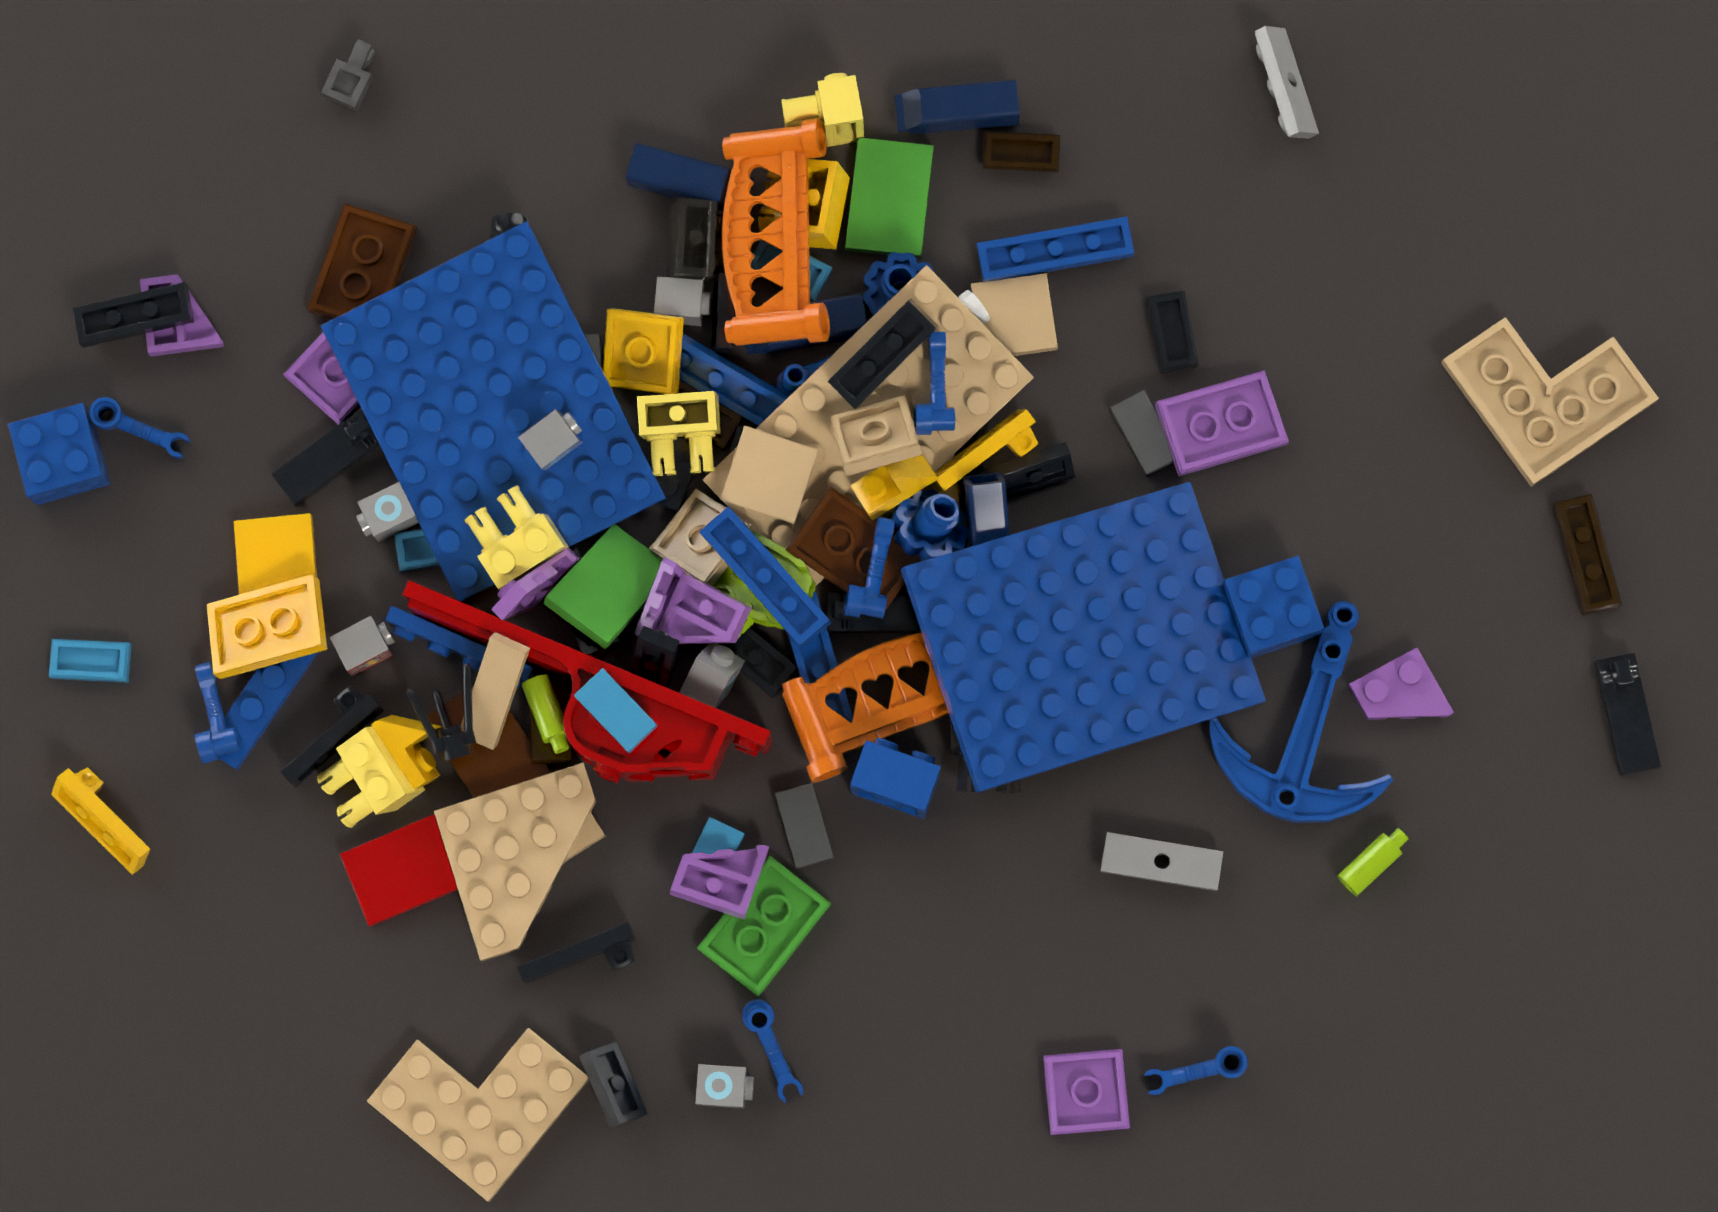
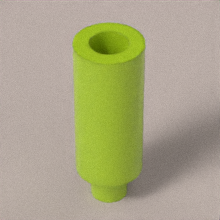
(546, 711)
(1372, 862)

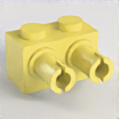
(835, 104)
(679, 415)
(515, 555)
(376, 774)

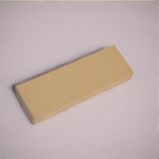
(496, 688)

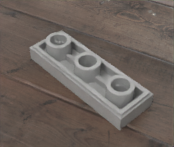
(1285, 82)
(1186, 867)

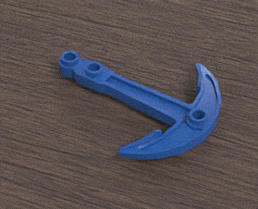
(1309, 802)

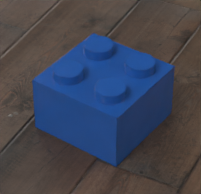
(59, 454)
(1273, 607)
(895, 778)

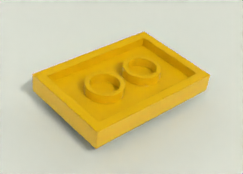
(266, 626)

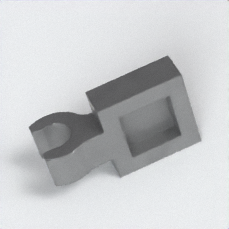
(348, 80)

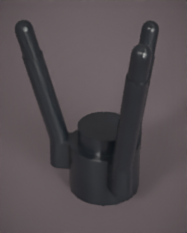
(452, 740)

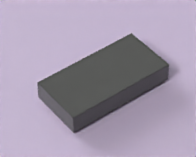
(1143, 432)
(804, 826)

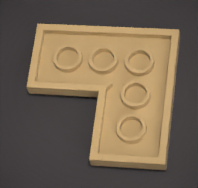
(1540, 417)
(484, 1129)

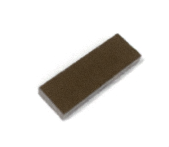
(1587, 554)

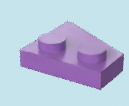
(181, 338)
(527, 592)
(660, 595)
(703, 614)
(1401, 690)
(720, 879)

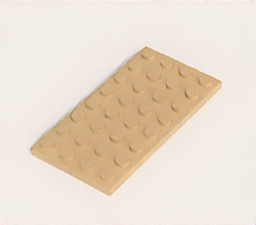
(978, 379)

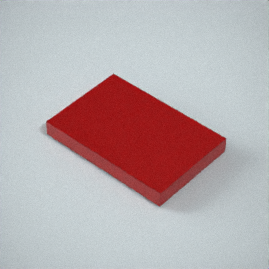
(400, 870)

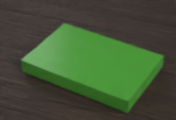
(889, 197)
(606, 586)
(773, 928)

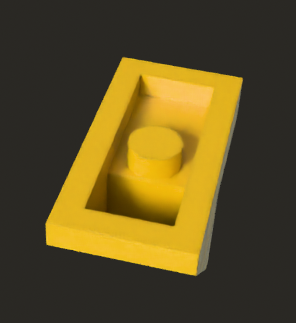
(893, 484)
(403, 740)

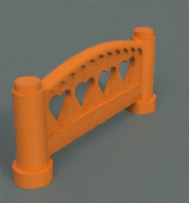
(788, 312)
(829, 735)

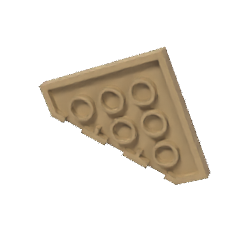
(510, 851)

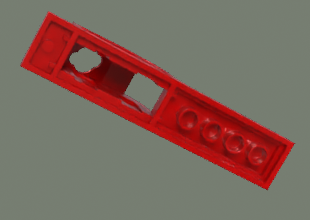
(686, 727)

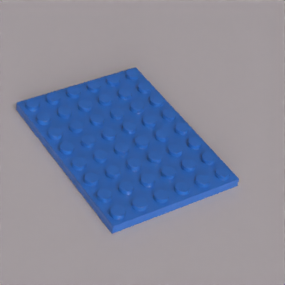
(465, 369)
(1082, 636)

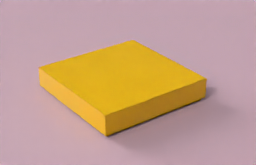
(643, 351)
(274, 550)

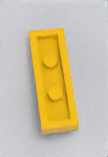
(1012, 432)
(79, 798)

